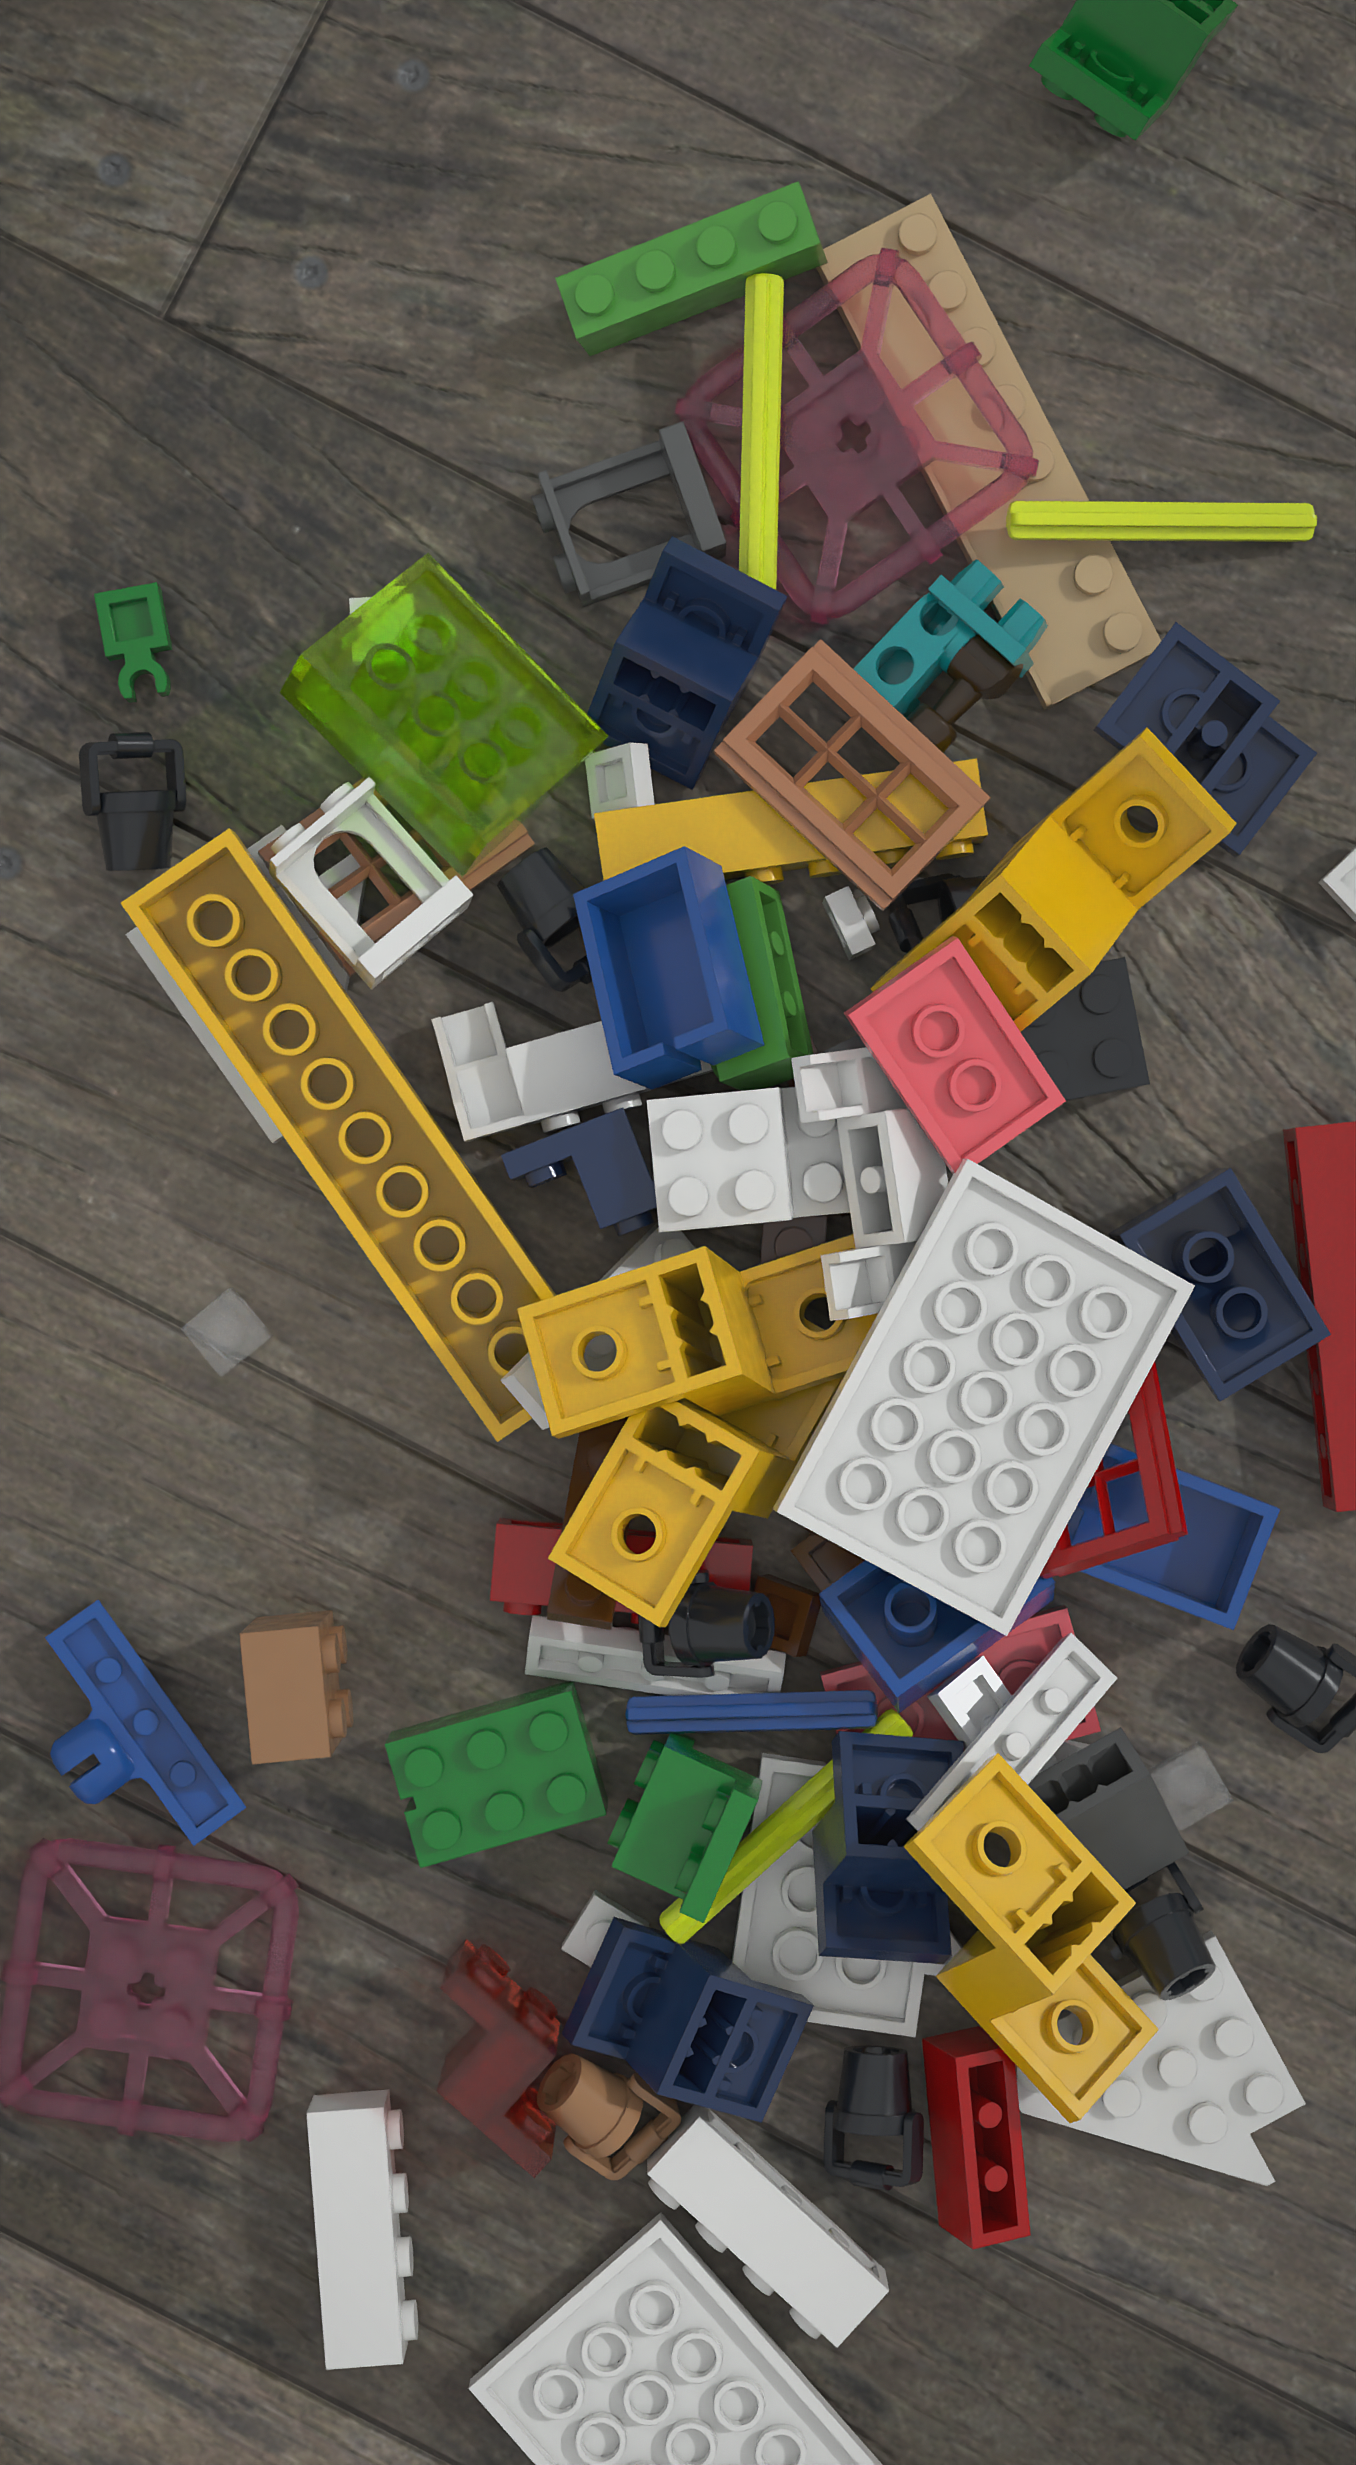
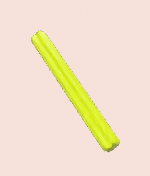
(761, 427)
(1160, 521)
(774, 1837)

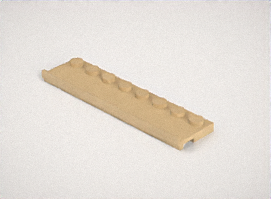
(1074, 584)

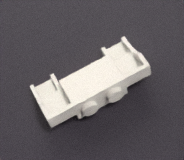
(528, 1082)
(888, 1170)

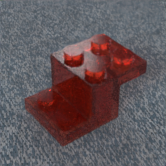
(500, 2055)

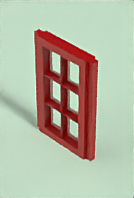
(1159, 1488)

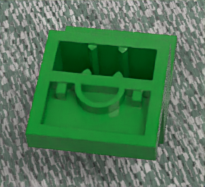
(1128, 56)
(684, 1823)

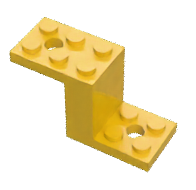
(1080, 879)
(687, 1333)
(687, 1478)
(1033, 1937)

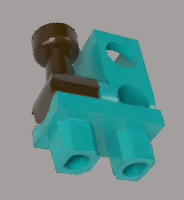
(957, 637)

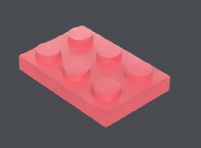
(955, 1055)

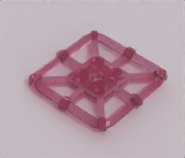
(898, 441)
(182, 1964)

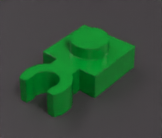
(133, 630)

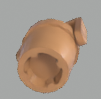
(602, 2112)

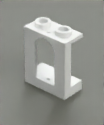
(363, 815)

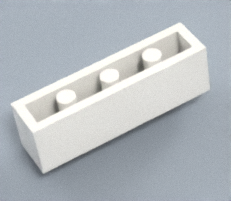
(767, 2225)
(359, 2229)

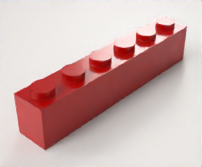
(1324, 1227)

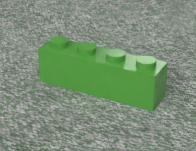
(690, 269)

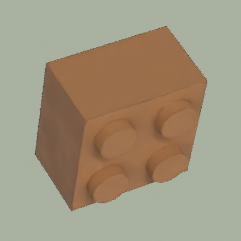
(295, 1686)

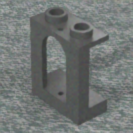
(572, 491)

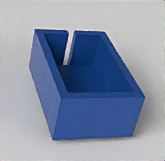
(668, 969)
(1200, 1572)

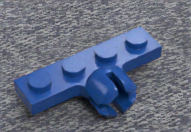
(134, 1730)

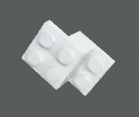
(742, 1160)

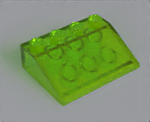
(442, 712)

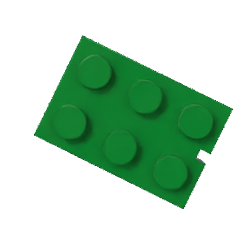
(497, 1773)

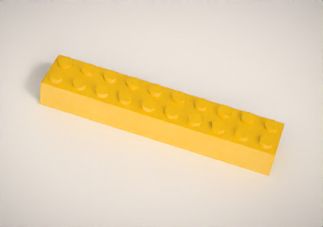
(347, 1115)

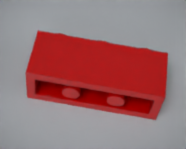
(975, 2138)

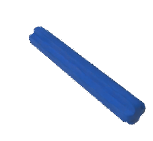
(752, 1712)

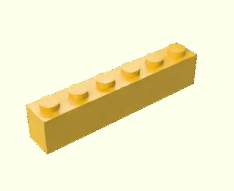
(757, 842)

